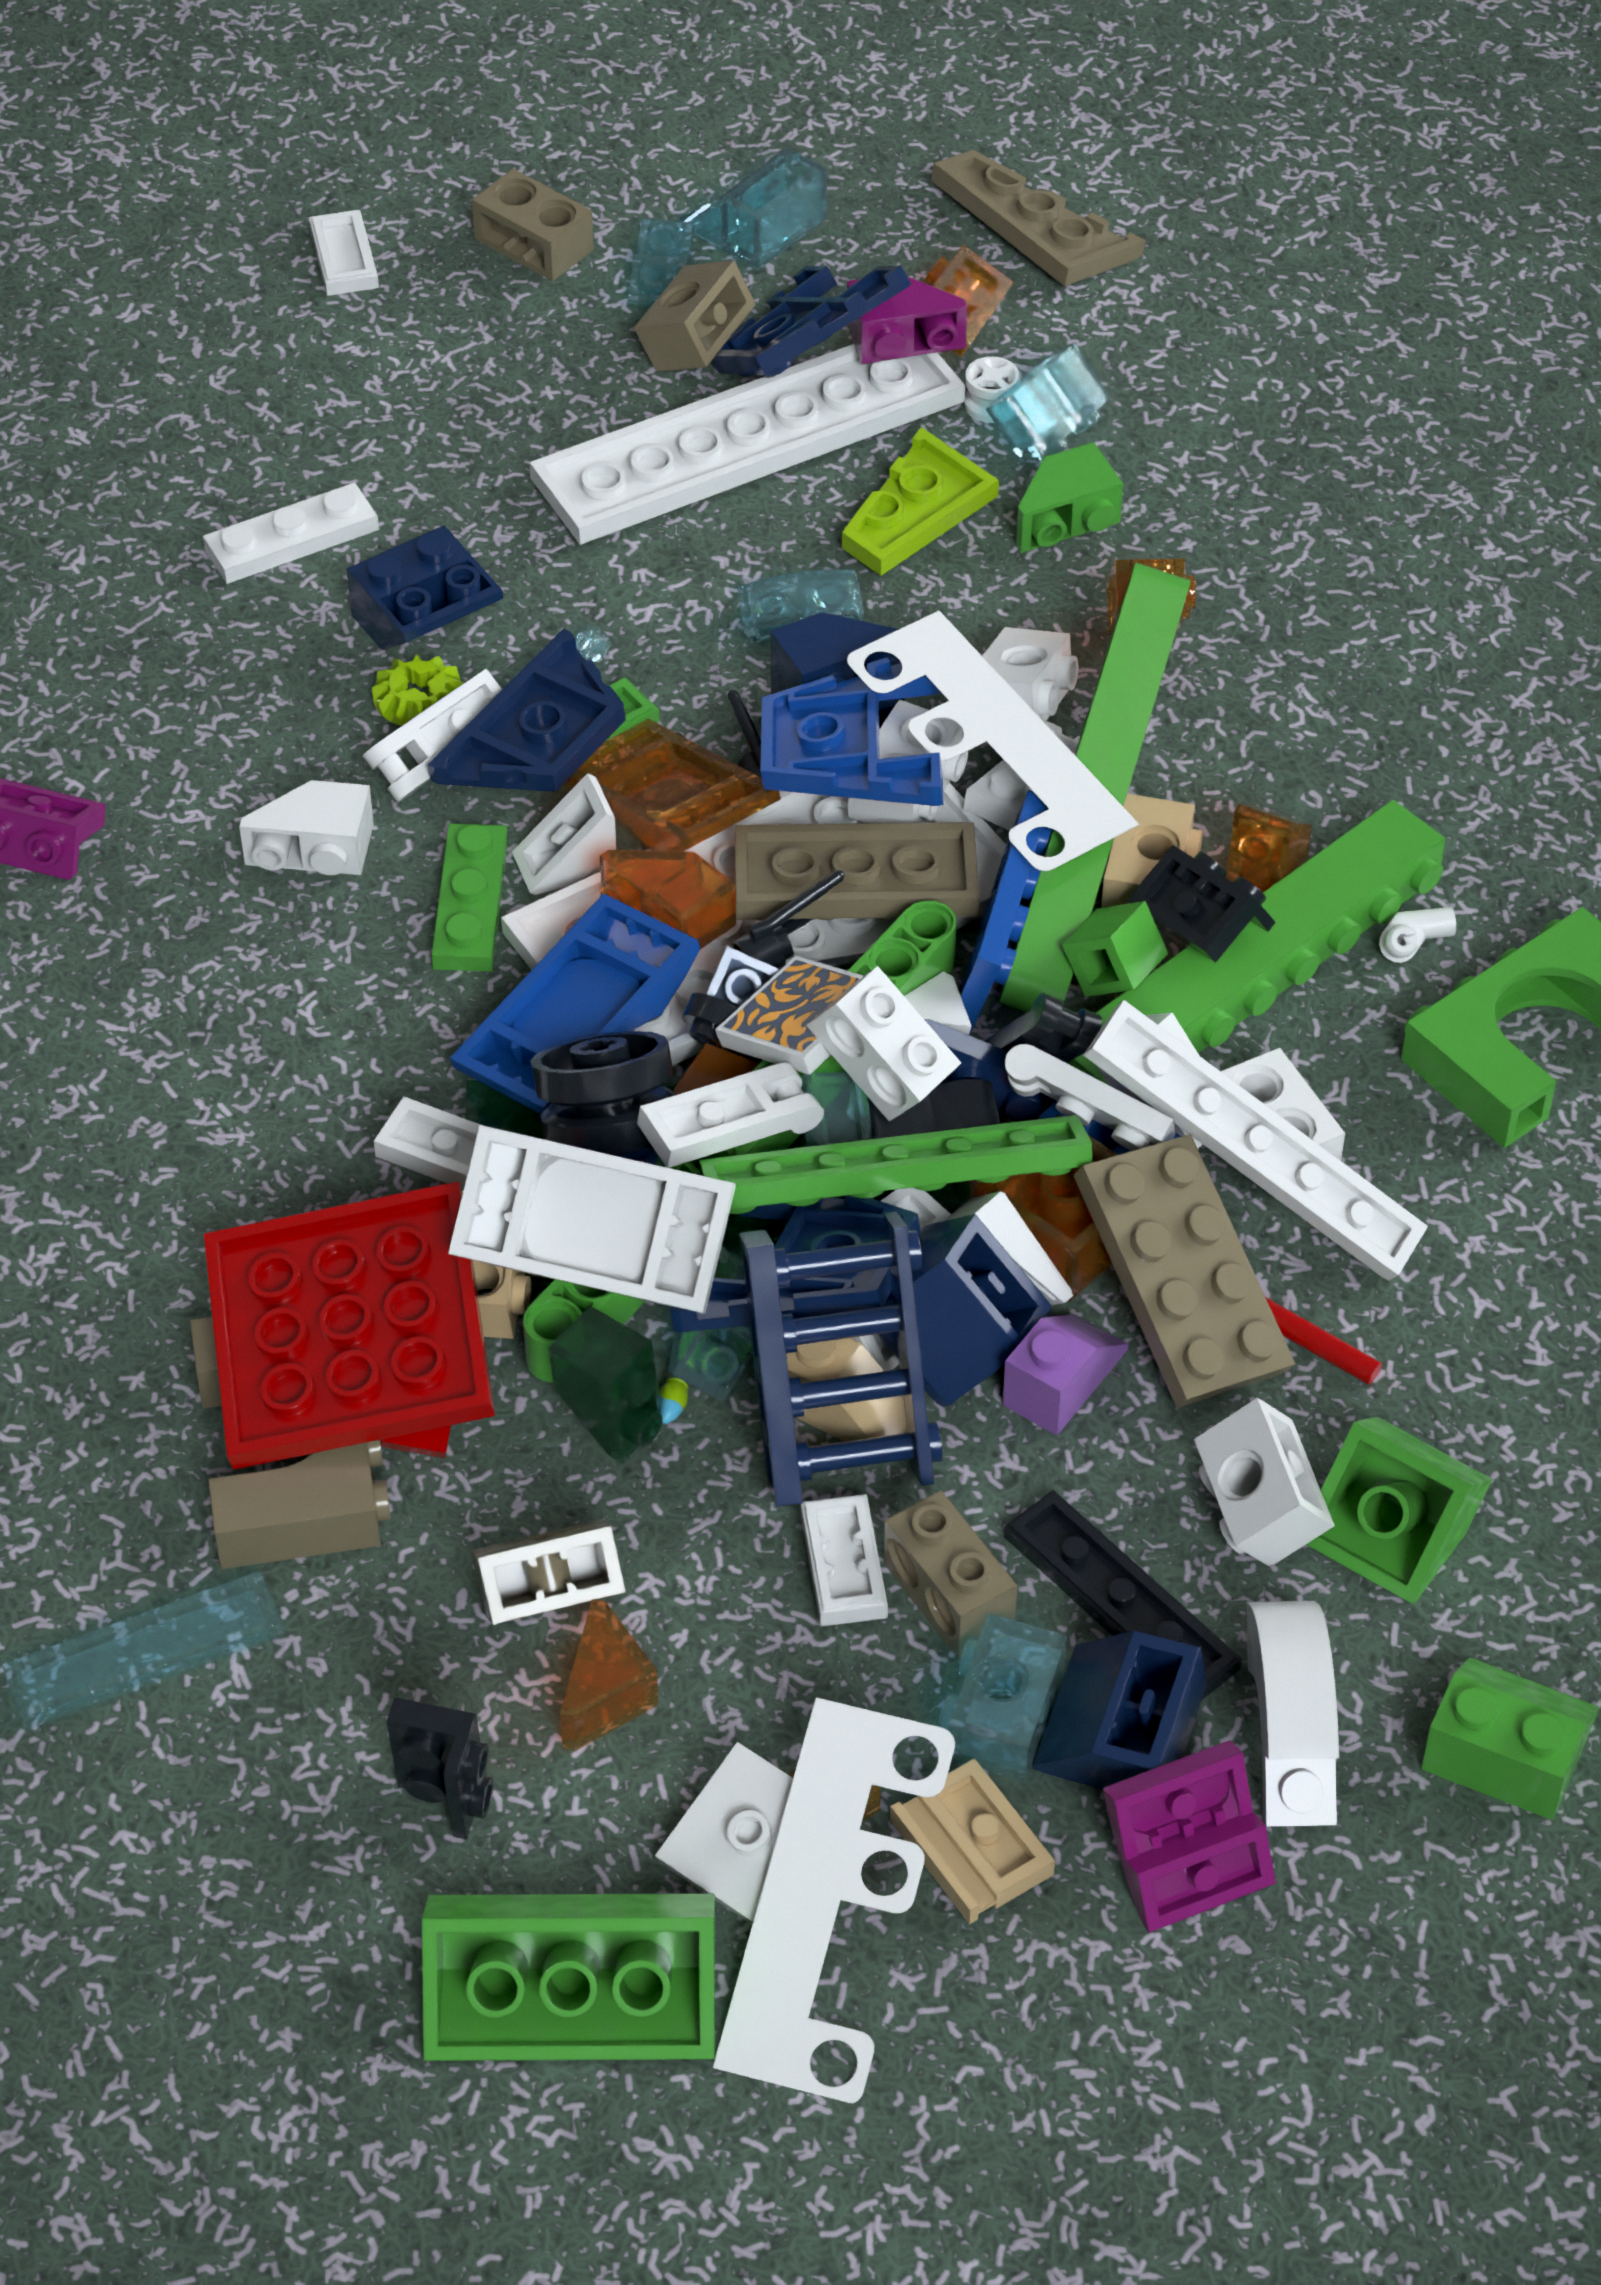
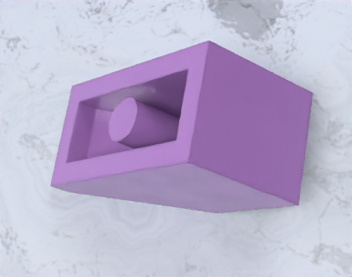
(1058, 1369)

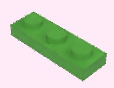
(470, 897)

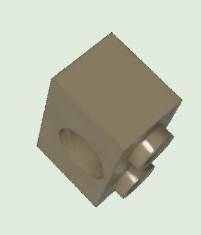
(695, 316)

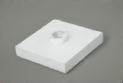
(731, 1831)

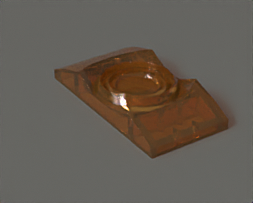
(671, 787)

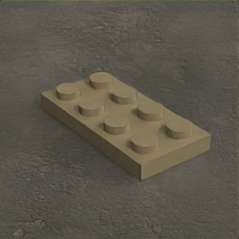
(882, 864)
(1184, 1270)

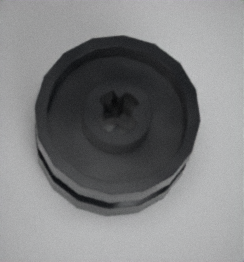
(599, 1089)

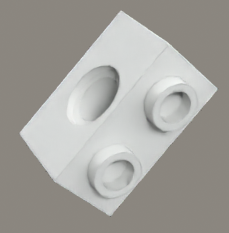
(1035, 666)
(1262, 1483)

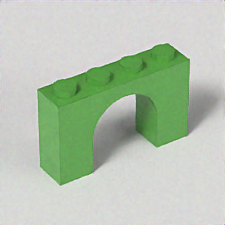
(1468, 1056)

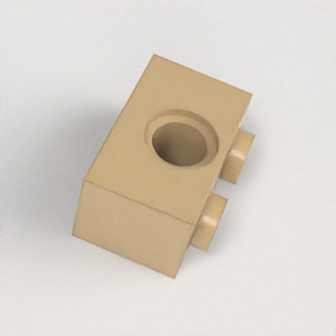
(1141, 848)

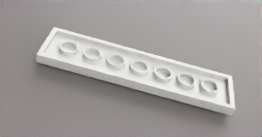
(738, 437)

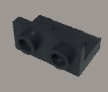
(1200, 904)
(440, 1757)

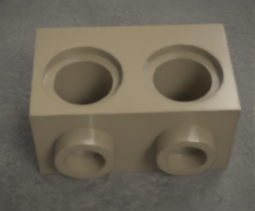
(533, 224)
(947, 1570)

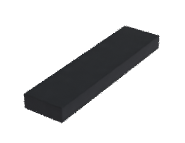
(1110, 1583)

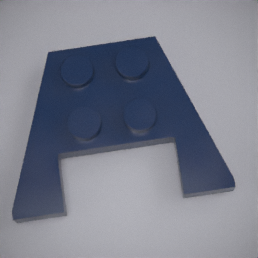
(804, 319)
(812, 1227)

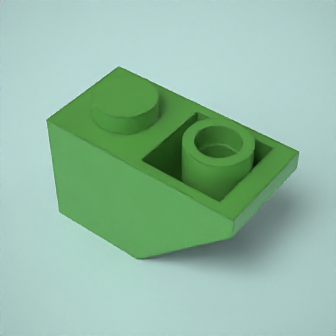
(1069, 497)

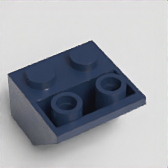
(418, 588)
(821, 649)
(968, 1306)
(1122, 1709)

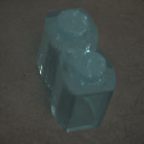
(1049, 404)

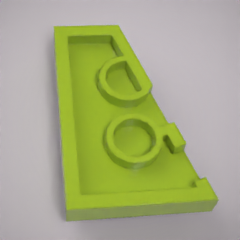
(917, 503)

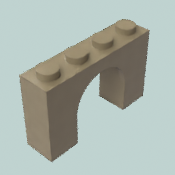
(296, 1509)

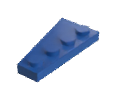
(1003, 915)

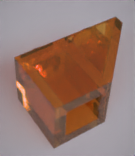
(1266, 845)
(673, 889)

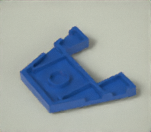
(827, 742)

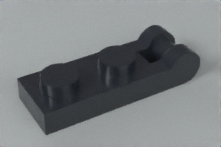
(1051, 1029)

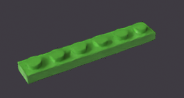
(902, 1162)

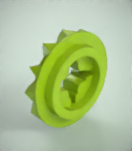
(401, 705)

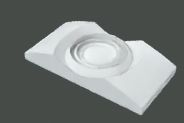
(592, 1219)

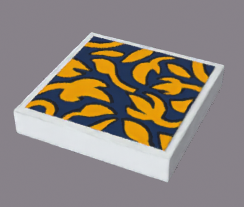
(776, 1016)

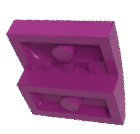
(1189, 1836)

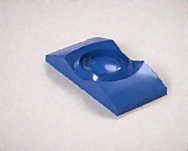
(598, 979)

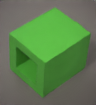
(1115, 949)

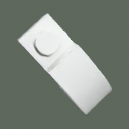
(1297, 1711)

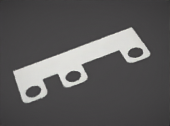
(996, 714)
(810, 1871)

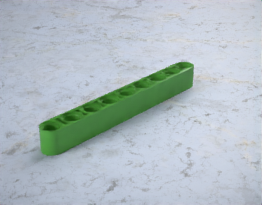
(1110, 752)

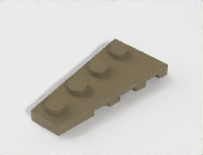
(1035, 220)

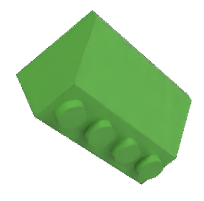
(568, 1977)

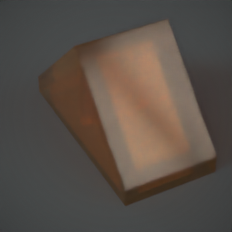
(608, 1680)

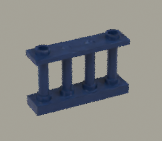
(778, 1334)

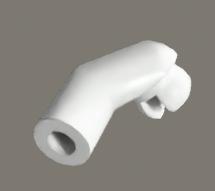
(1410, 929)

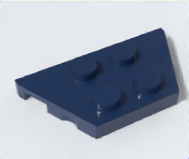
(536, 726)

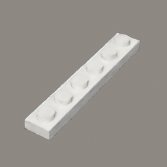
(1256, 1140)

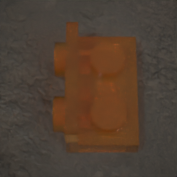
(974, 281)

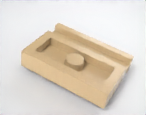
(974, 1842)

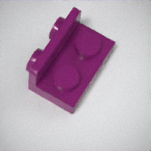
(45, 828)

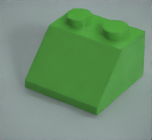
(1396, 1507)
(1508, 1737)

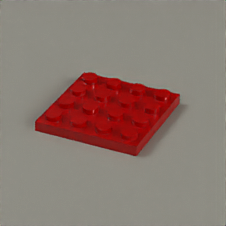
(345, 1327)

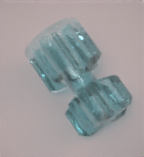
(592, 643)

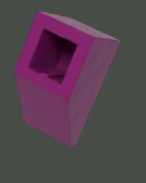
(910, 324)

